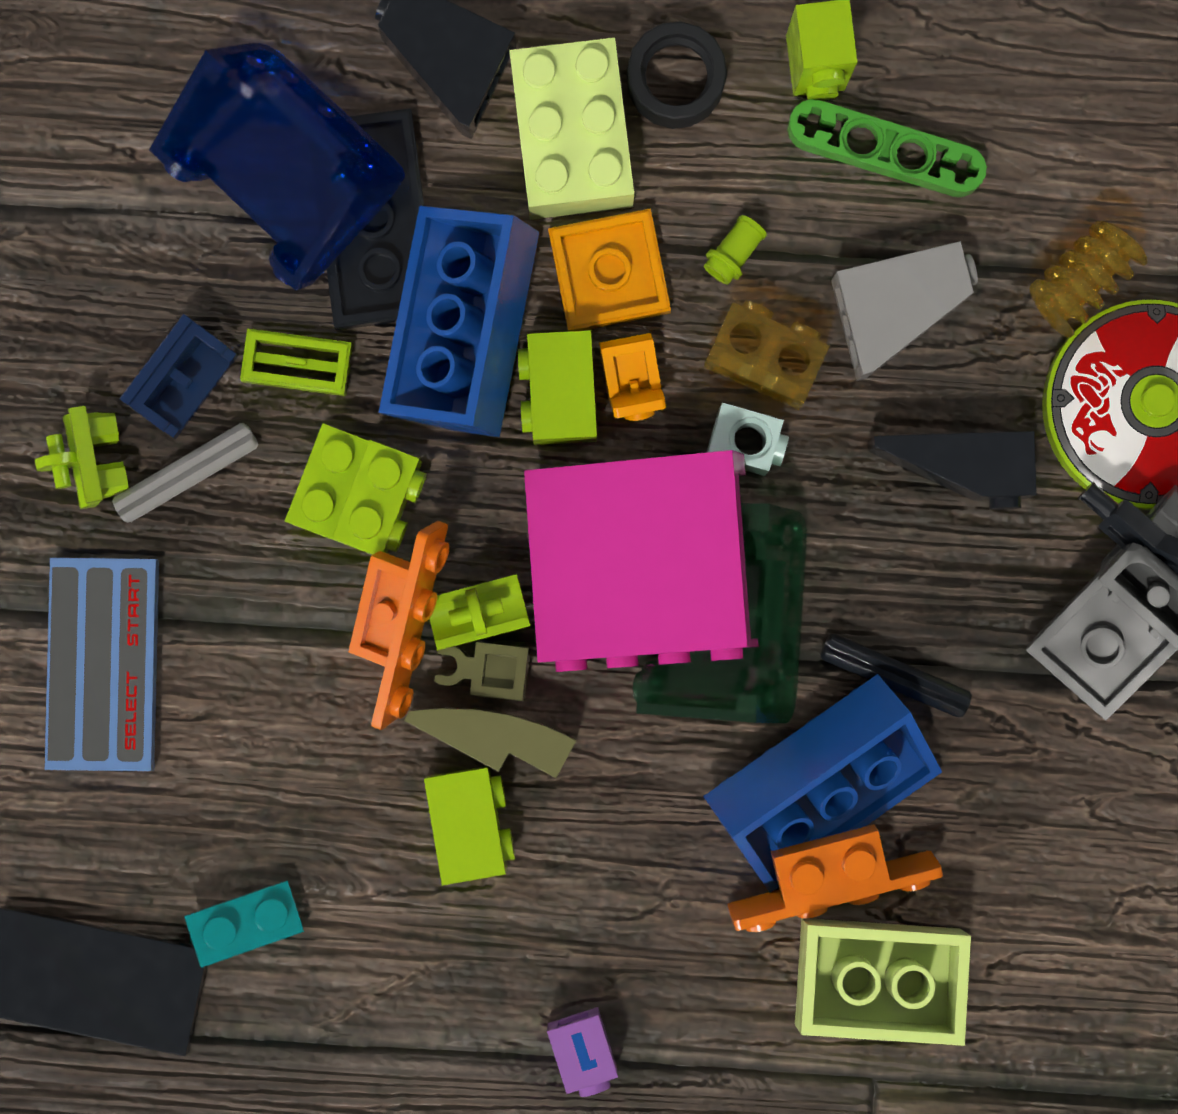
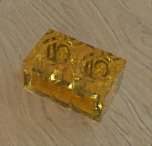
(761, 368)

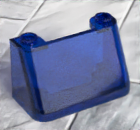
(278, 155)

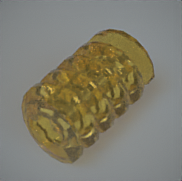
(1084, 273)

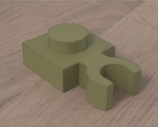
(493, 670)

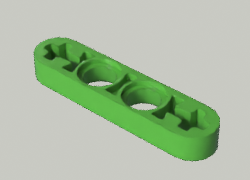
(888, 139)

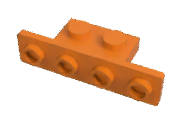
(392, 617)
(832, 873)

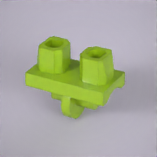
(83, 433)
(478, 612)

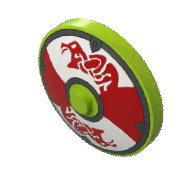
(1116, 402)

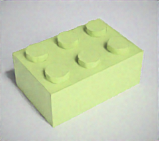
(572, 128)
(882, 981)

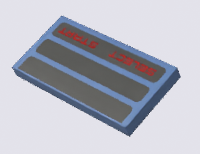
(102, 664)

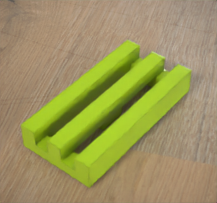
(341, 368)

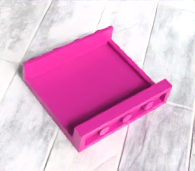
(638, 560)

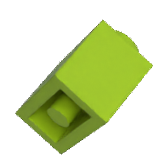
(821, 49)
(559, 387)
(468, 825)

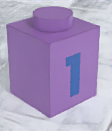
(583, 1052)

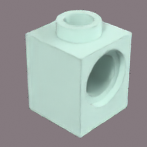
(734, 418)

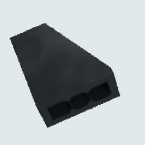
(449, 54)

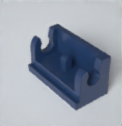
(179, 376)

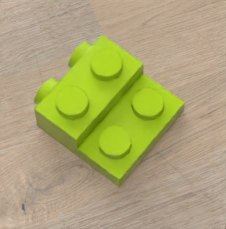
(356, 491)

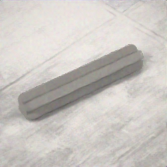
(185, 472)

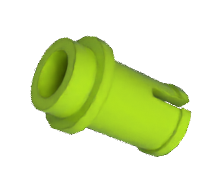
(734, 250)

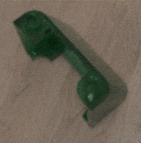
(766, 680)

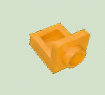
(632, 377)

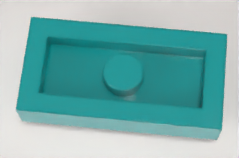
(243, 923)

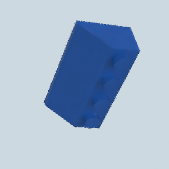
(459, 320)
(825, 777)

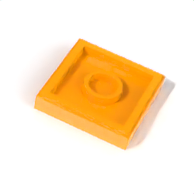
(609, 270)

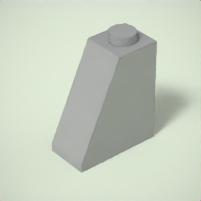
(898, 300)

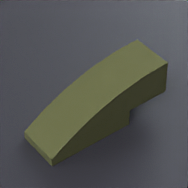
(493, 735)

